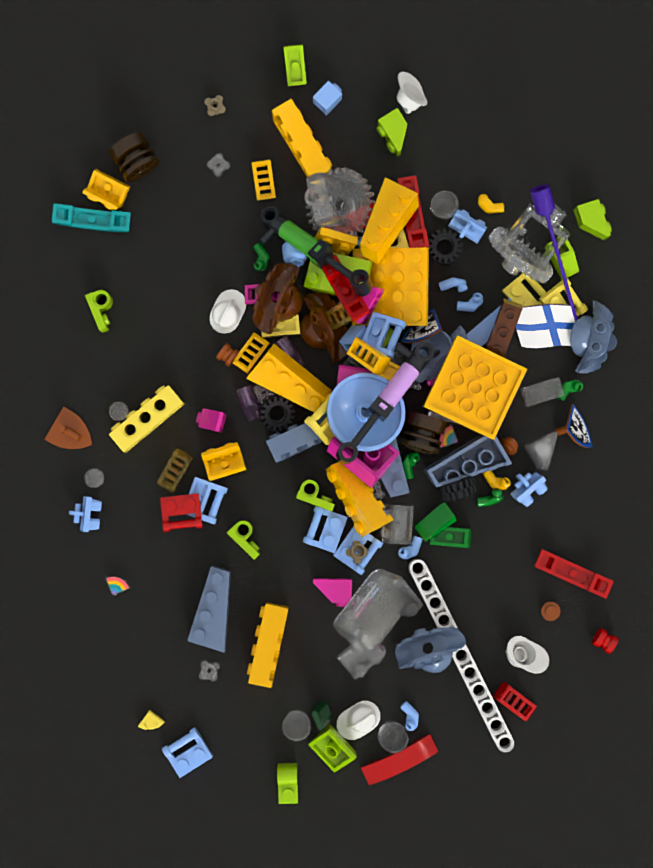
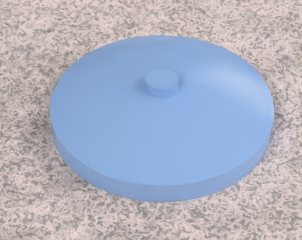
(349, 411)

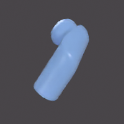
(472, 305)

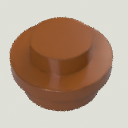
(509, 445)
(550, 611)

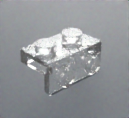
(355, 661)

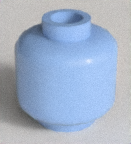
(292, 255)

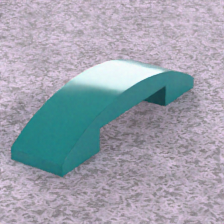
(91, 219)

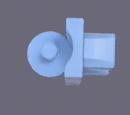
(467, 226)
(526, 486)
(87, 506)

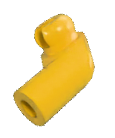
(488, 206)
(496, 482)

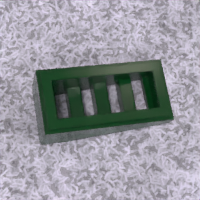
(321, 714)

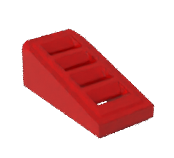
(505, 693)

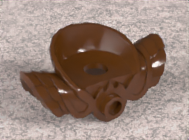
(289, 303)
(316, 327)

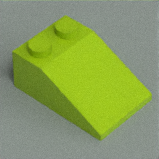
(317, 281)

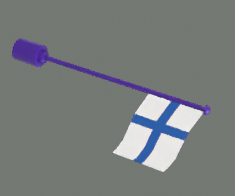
(547, 323)

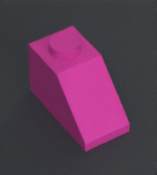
(211, 420)
(335, 589)

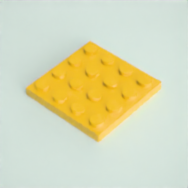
(404, 278)
(475, 387)

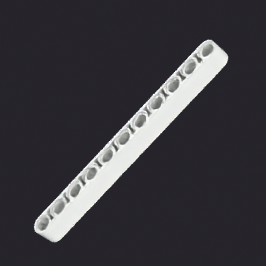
(462, 664)

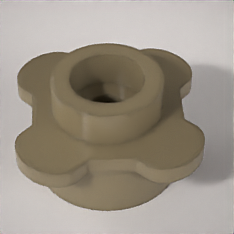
(215, 110)
(362, 551)

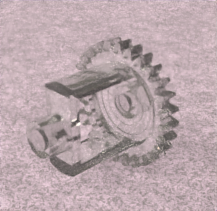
(327, 195)
(520, 256)

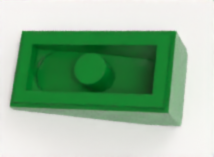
(435, 522)
(453, 537)

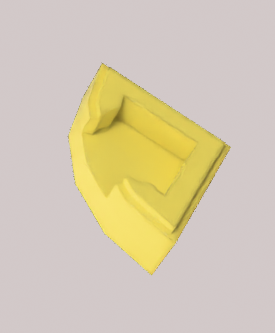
(151, 721)

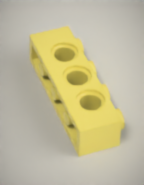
(119, 431)

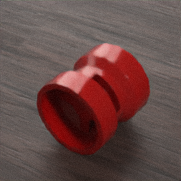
(606, 641)

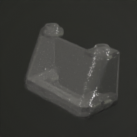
(375, 612)

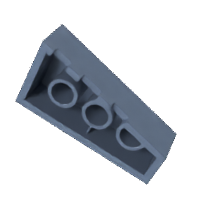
(293, 441)
(468, 460)
(394, 478)
(211, 618)

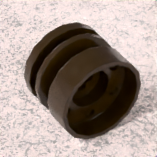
(134, 156)
(423, 433)

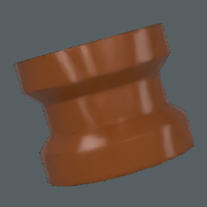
(227, 354)

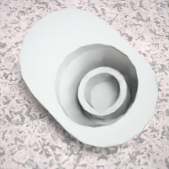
(410, 93)
(227, 311)
(527, 655)
(358, 720)

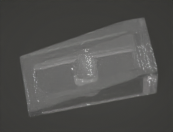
(542, 392)

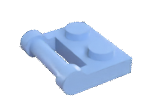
(378, 329)
(204, 488)
(331, 532)
(347, 543)
(191, 757)

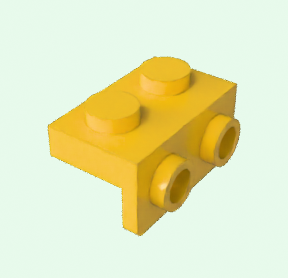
(106, 190)
(223, 461)

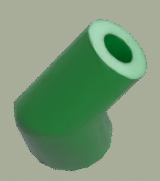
(263, 257)
(569, 387)
(408, 463)
(490, 500)

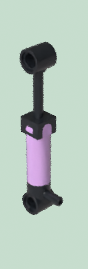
(390, 394)

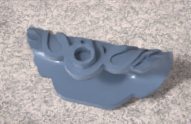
(592, 338)
(441, 343)
(444, 642)

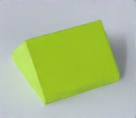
(333, 748)

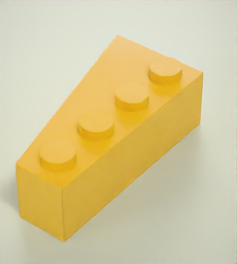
(300, 139)
(389, 216)
(289, 379)
(358, 500)
(268, 644)

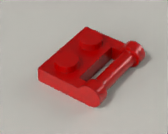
(178, 506)

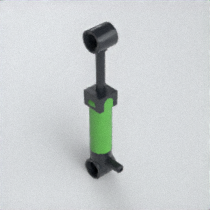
(318, 251)

